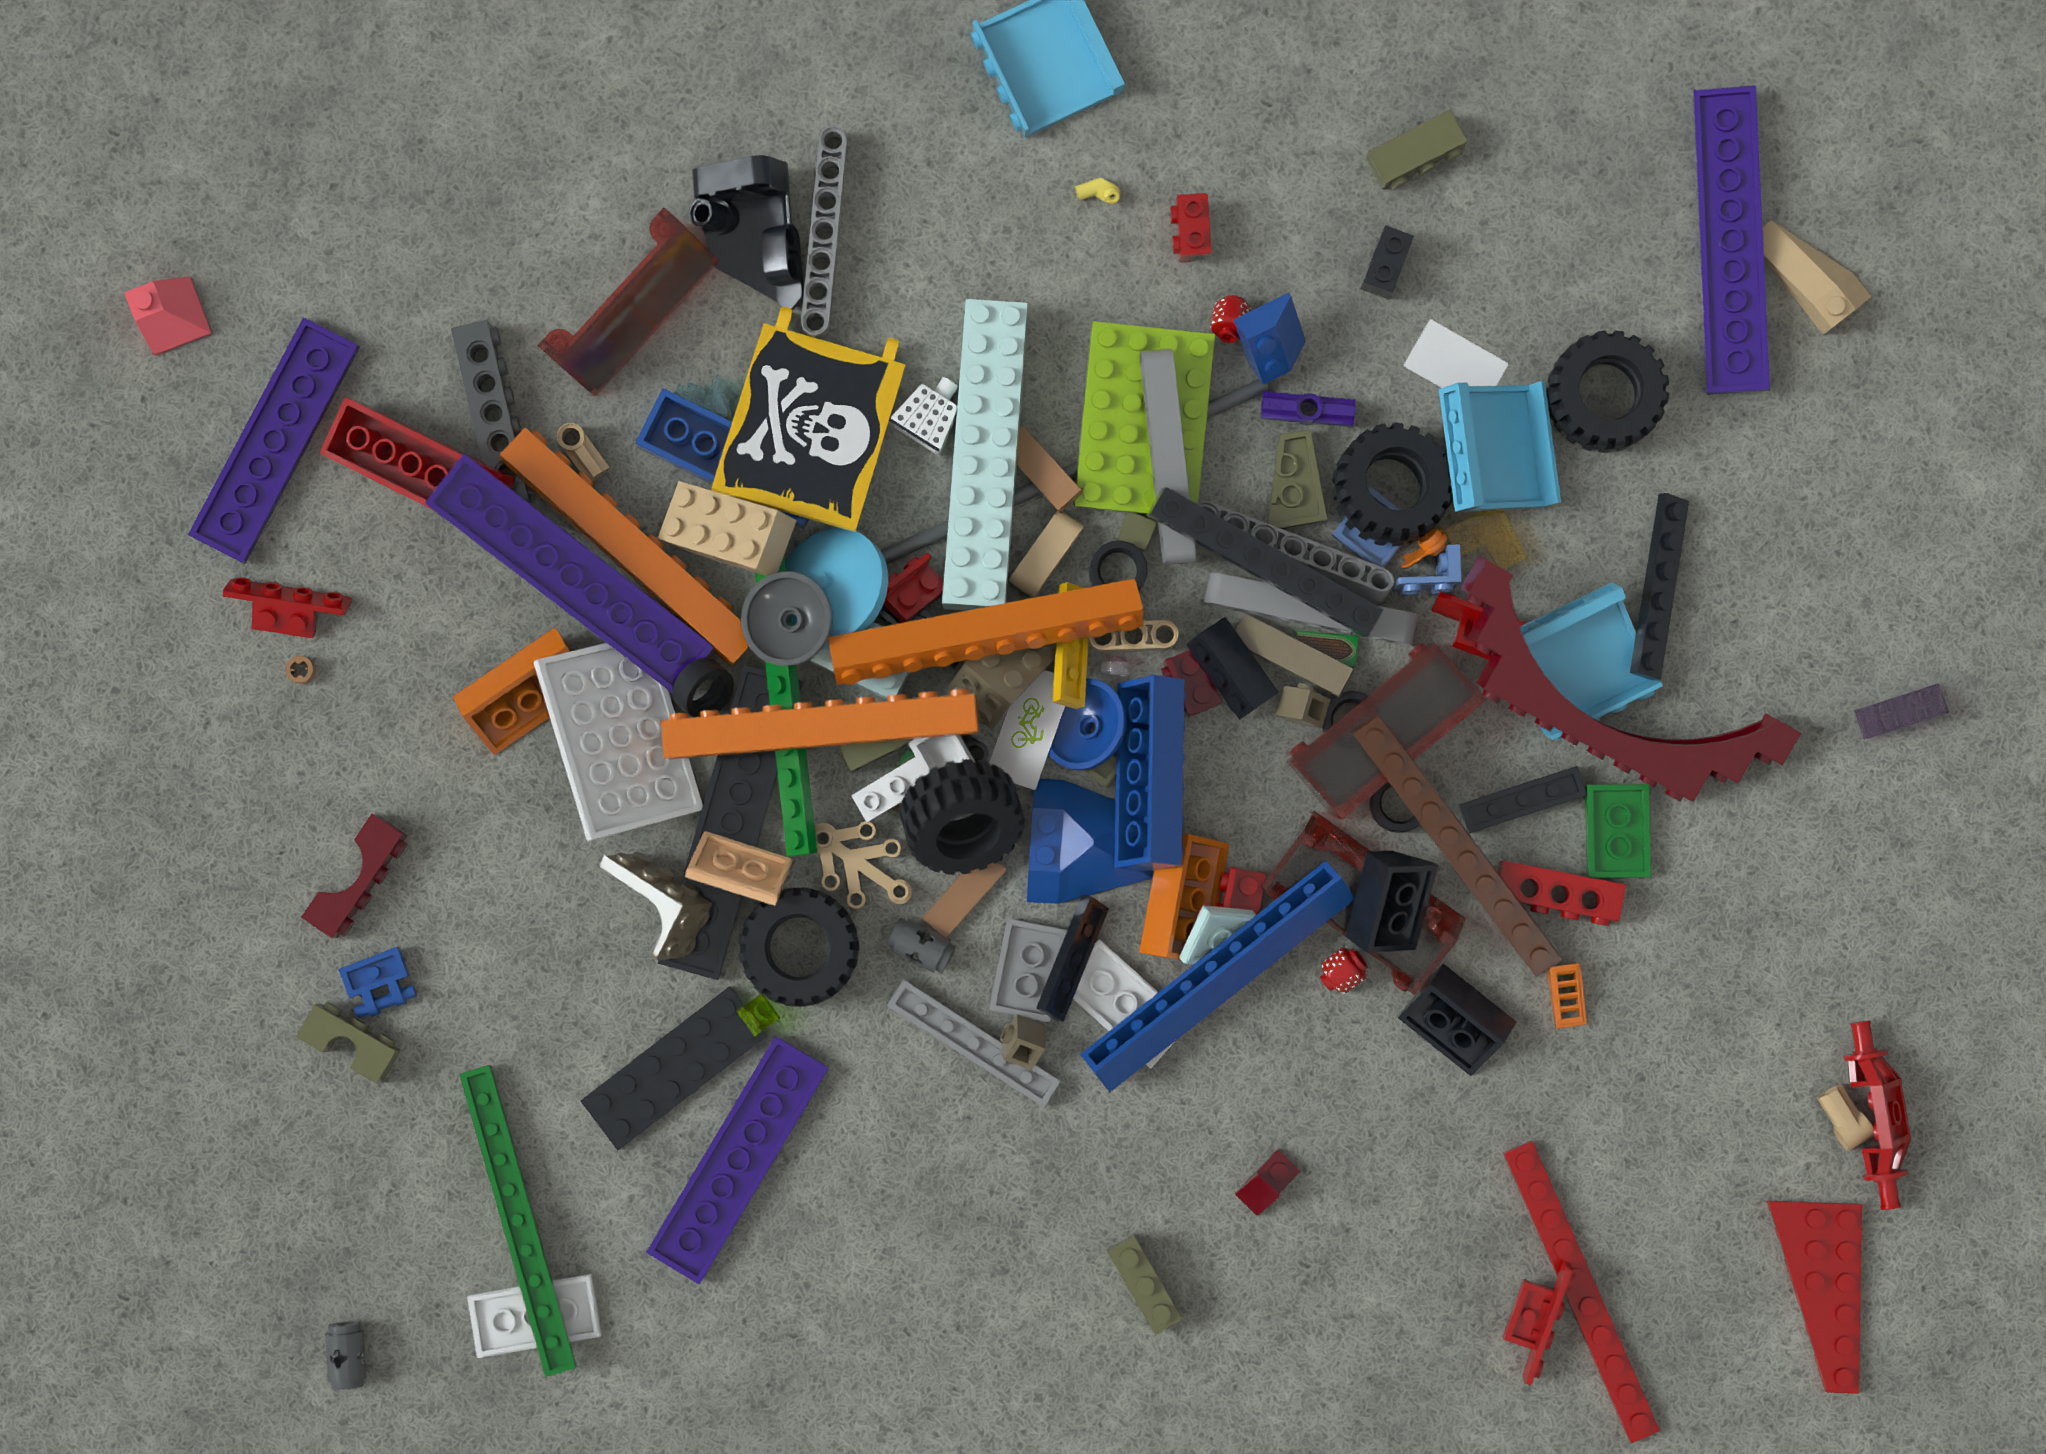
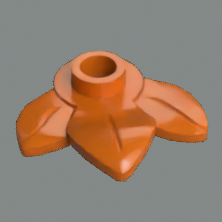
(1430, 543)

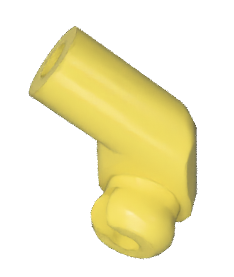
(1099, 188)

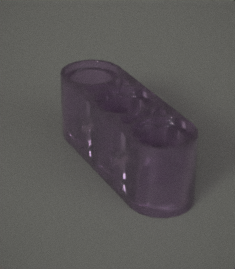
(1901, 711)

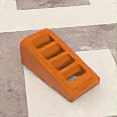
(1575, 970)

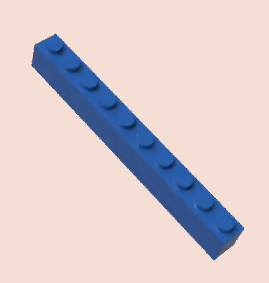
(1217, 976)

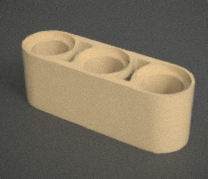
(1046, 553)
(1148, 643)

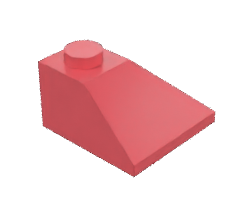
(168, 313)

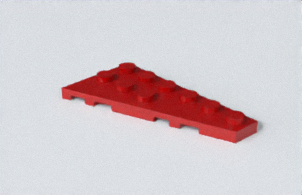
(1825, 1270)

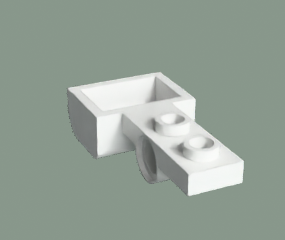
(891, 788)

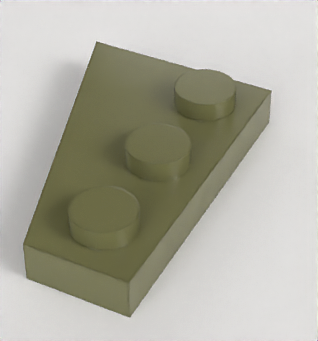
(1296, 483)

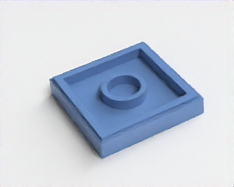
(1367, 549)

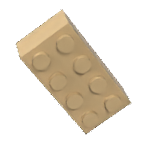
(726, 529)

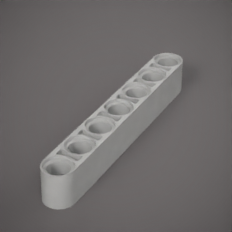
(824, 218)
(1166, 444)
(1309, 553)
(1267, 601)

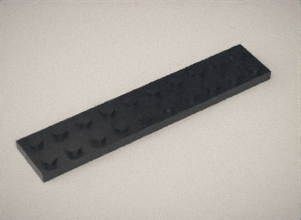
(735, 810)

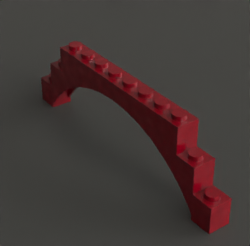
(1673, 763)

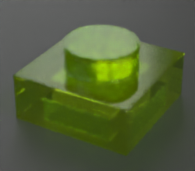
(758, 1014)

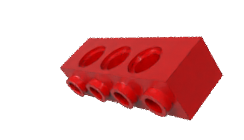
(1608, 894)

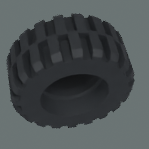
(1639, 367)
(1417, 454)
(954, 792)
(790, 989)

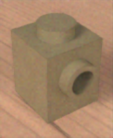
(1303, 706)
(1023, 1041)

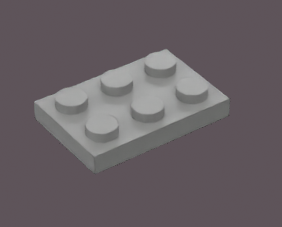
(1024, 968)

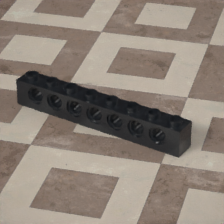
(1265, 562)

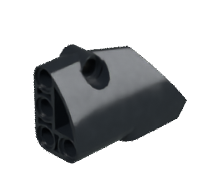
(751, 224)

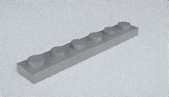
(970, 1042)

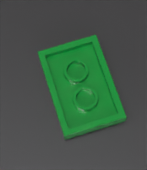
(1618, 831)

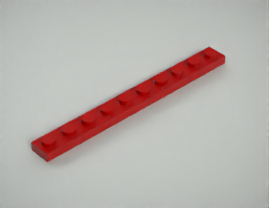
(1584, 1296)

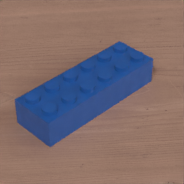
(688, 438)
(1150, 775)

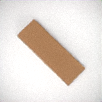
(1045, 472)
(962, 898)

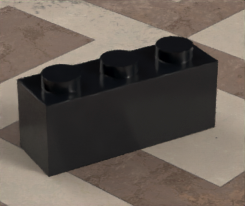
(1232, 668)

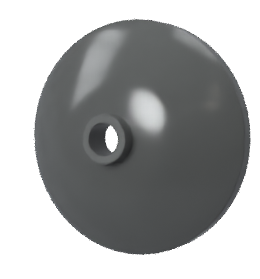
(768, 615)

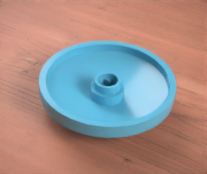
(850, 574)

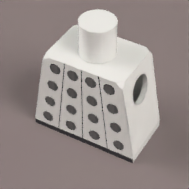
(928, 415)

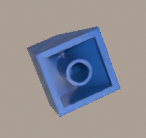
(1271, 338)

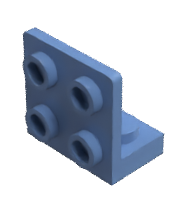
(1446, 579)

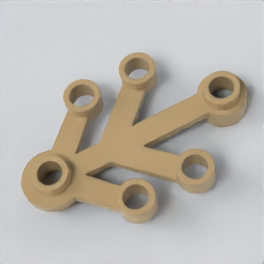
(855, 861)

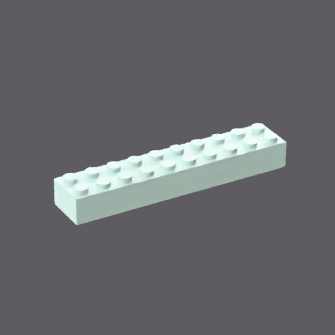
(985, 454)

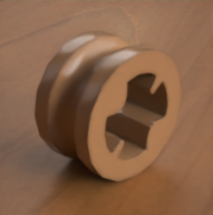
(300, 660)

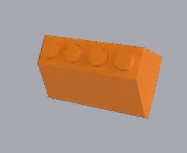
(509, 697)
(1180, 894)

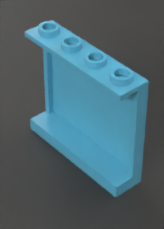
(1047, 61)
(1499, 446)
(1589, 653)

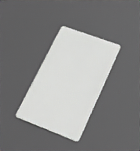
(1451, 359)

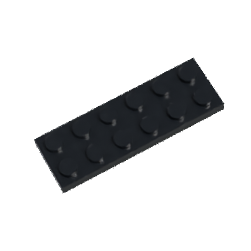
(671, 1069)

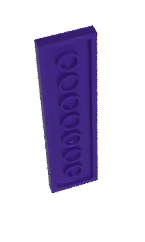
(274, 440)
(737, 1160)

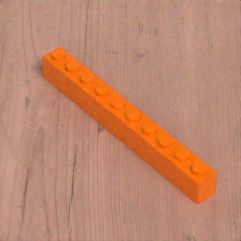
(624, 543)
(986, 632)
(820, 726)

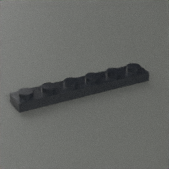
(1659, 586)

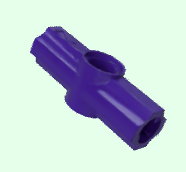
(1328, 409)

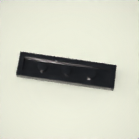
(1522, 799)
(1072, 958)

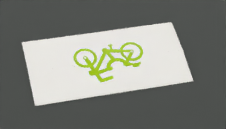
(1028, 732)

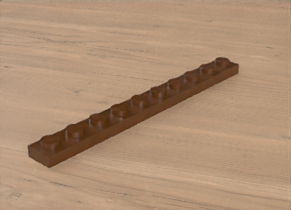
(1456, 844)

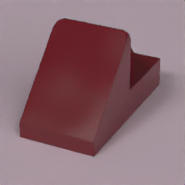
(1267, 1183)

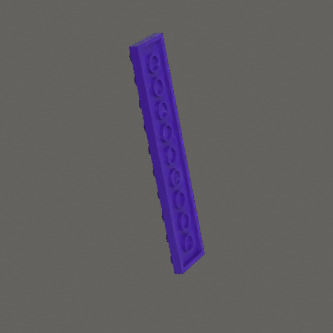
(1731, 240)
(566, 572)

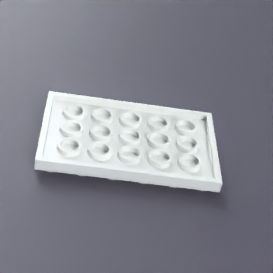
(612, 741)

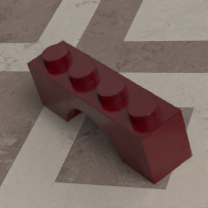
(378, 845)

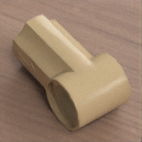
(584, 453)
(1849, 1125)

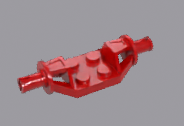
(1890, 1113)

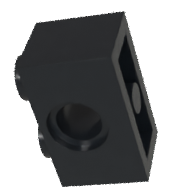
(1387, 262)

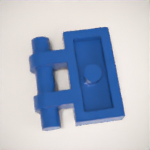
(373, 973)

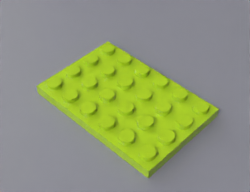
(1114, 438)

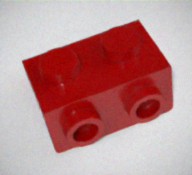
(1193, 226)

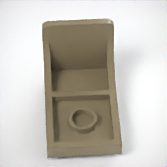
(1001, 679)
(678, 903)

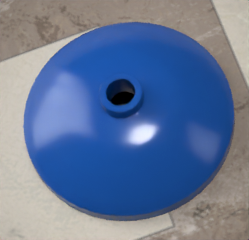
(1073, 742)

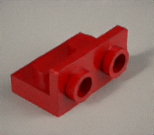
(913, 589)
(1242, 889)

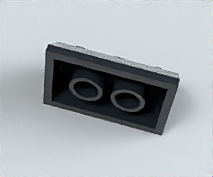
(1390, 902)
(1457, 1020)

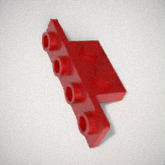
(286, 608)
(1467, 615)
(1534, 1317)

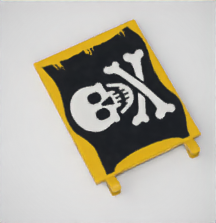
(809, 425)

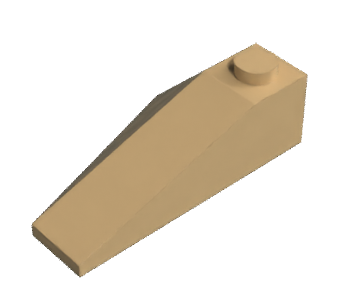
(1813, 279)

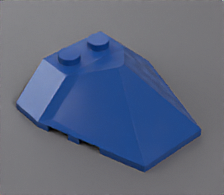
(1073, 844)

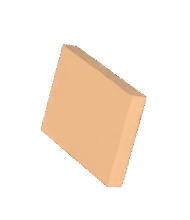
(739, 868)

